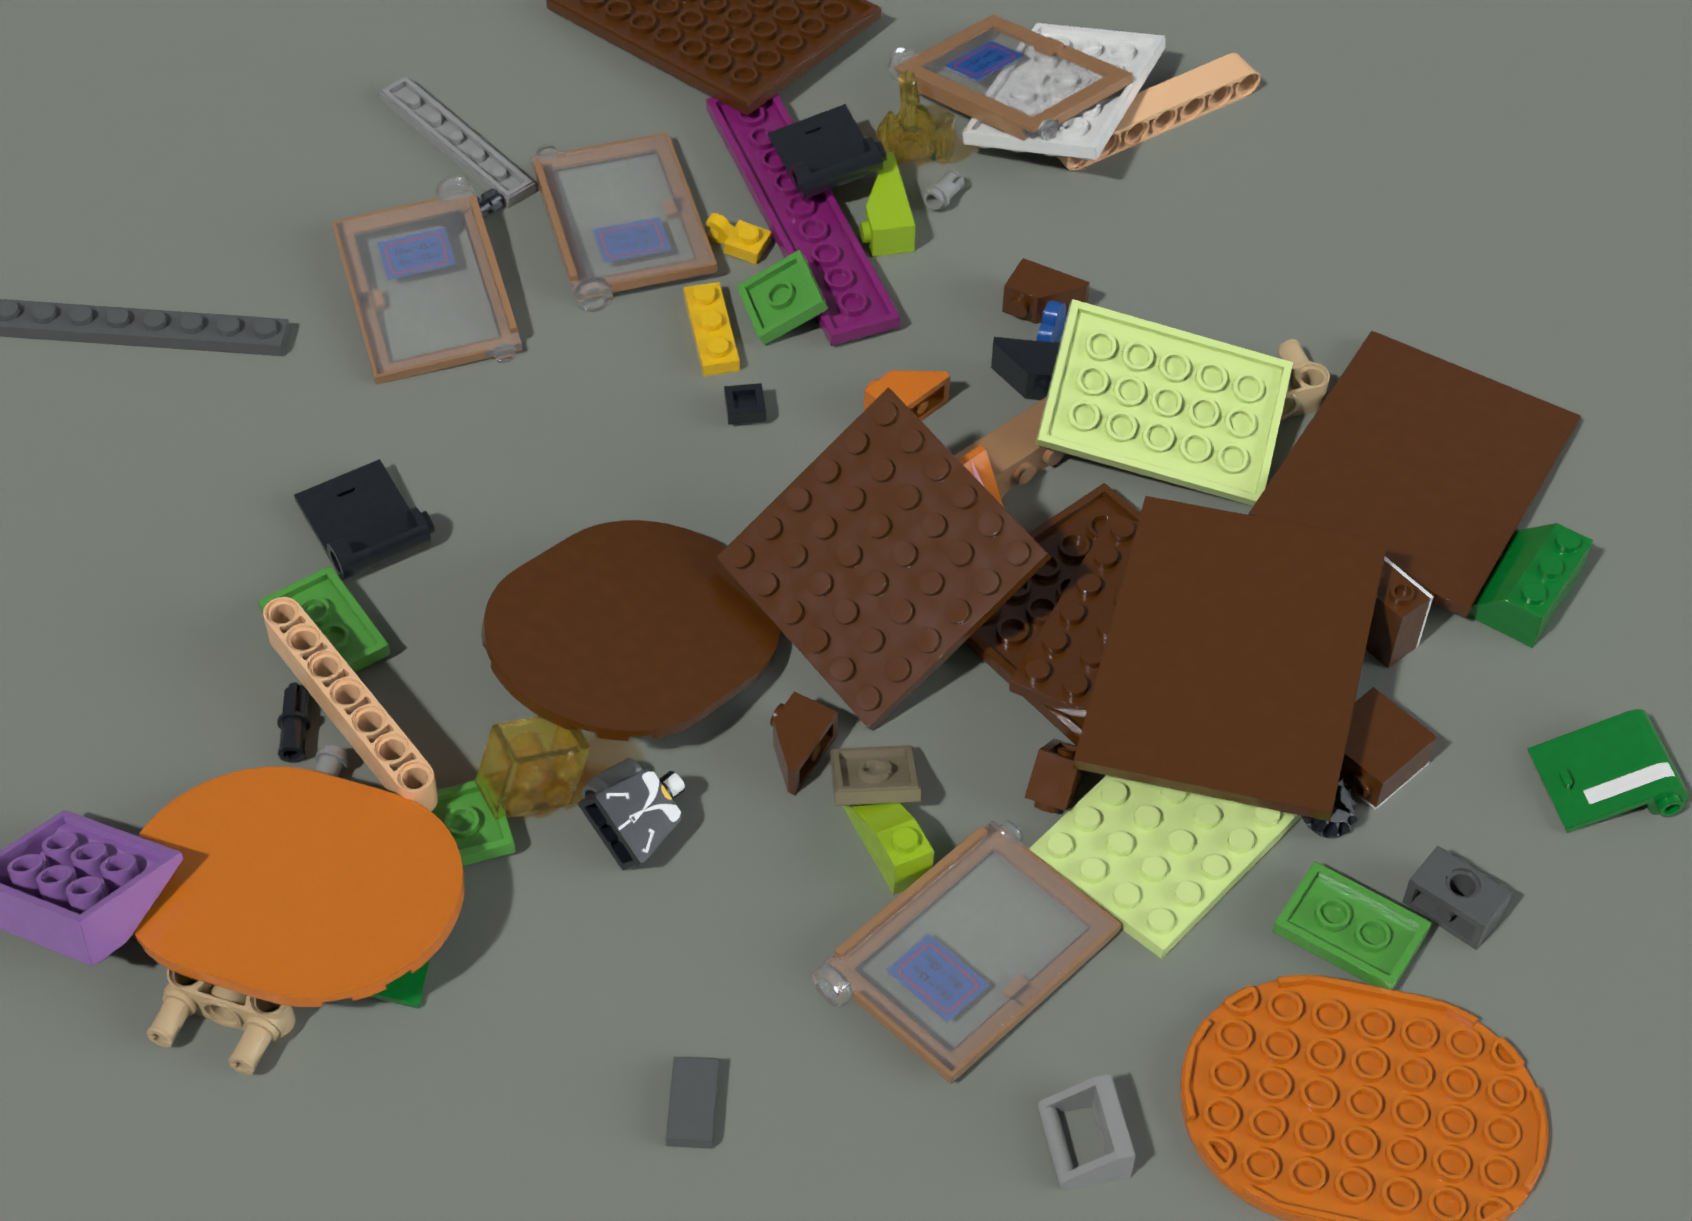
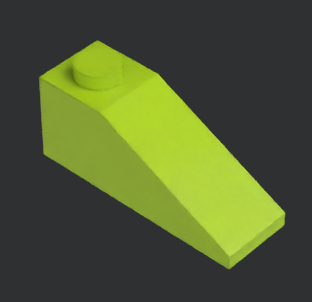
(888, 216)
(893, 842)

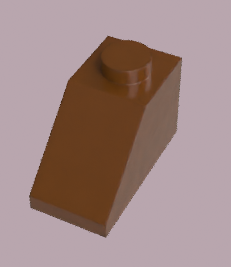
(1035, 285)
(801, 737)
(1054, 778)

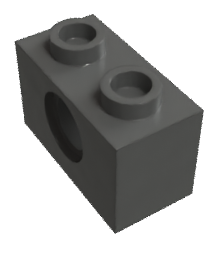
(1467, 916)

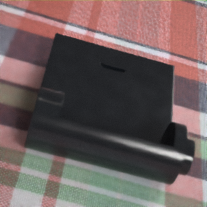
(826, 151)
(363, 519)

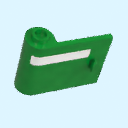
(1611, 770)

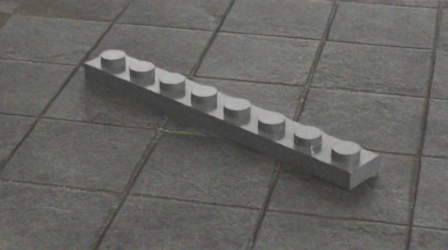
(143, 327)

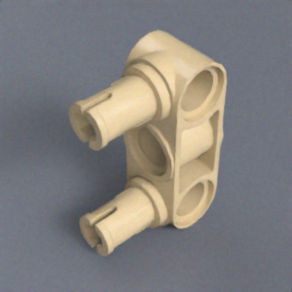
(1306, 383)
(225, 1008)

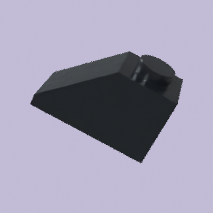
(1025, 365)

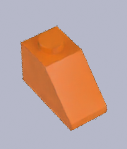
(919, 390)

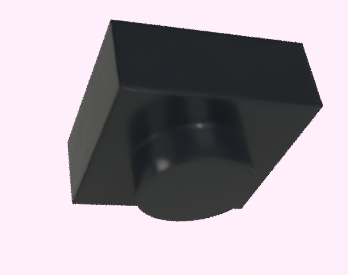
(745, 403)

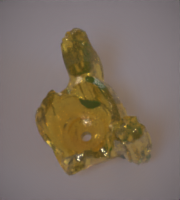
(914, 130)

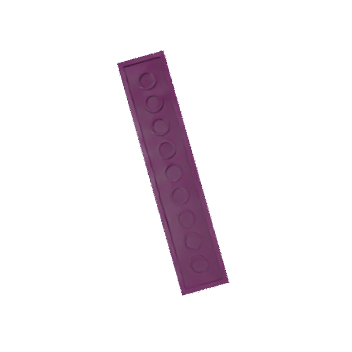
(813, 225)

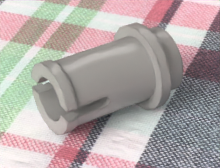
(938, 195)
(331, 760)

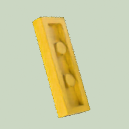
(711, 329)

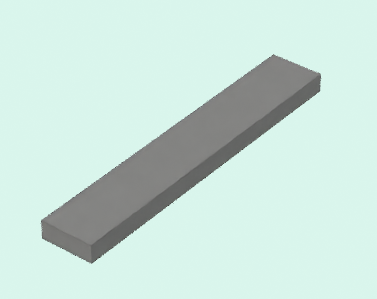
(457, 141)

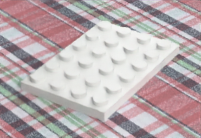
(1091, 129)

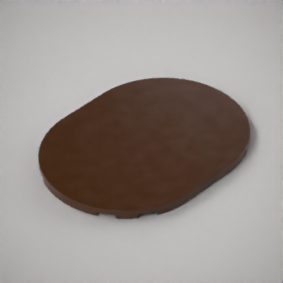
(626, 631)

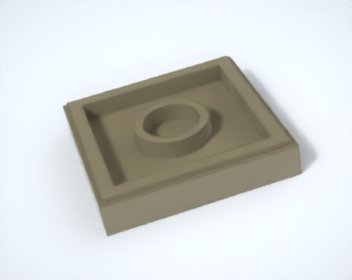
(874, 775)

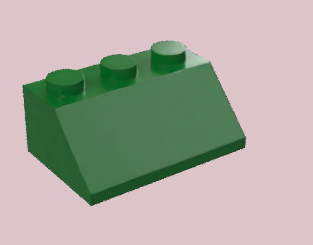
(1531, 581)

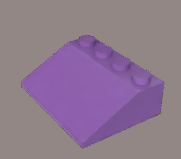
(80, 885)

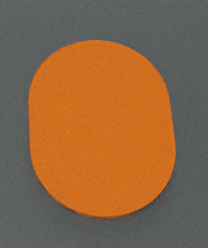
(301, 886)
(1361, 1105)

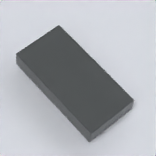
(692, 1102)

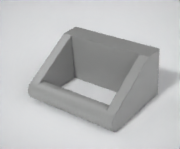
(1119, 1155)

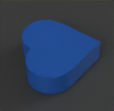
(1052, 322)

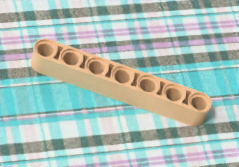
(1177, 103)
(349, 703)

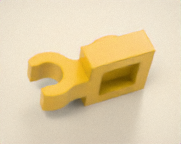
(742, 241)

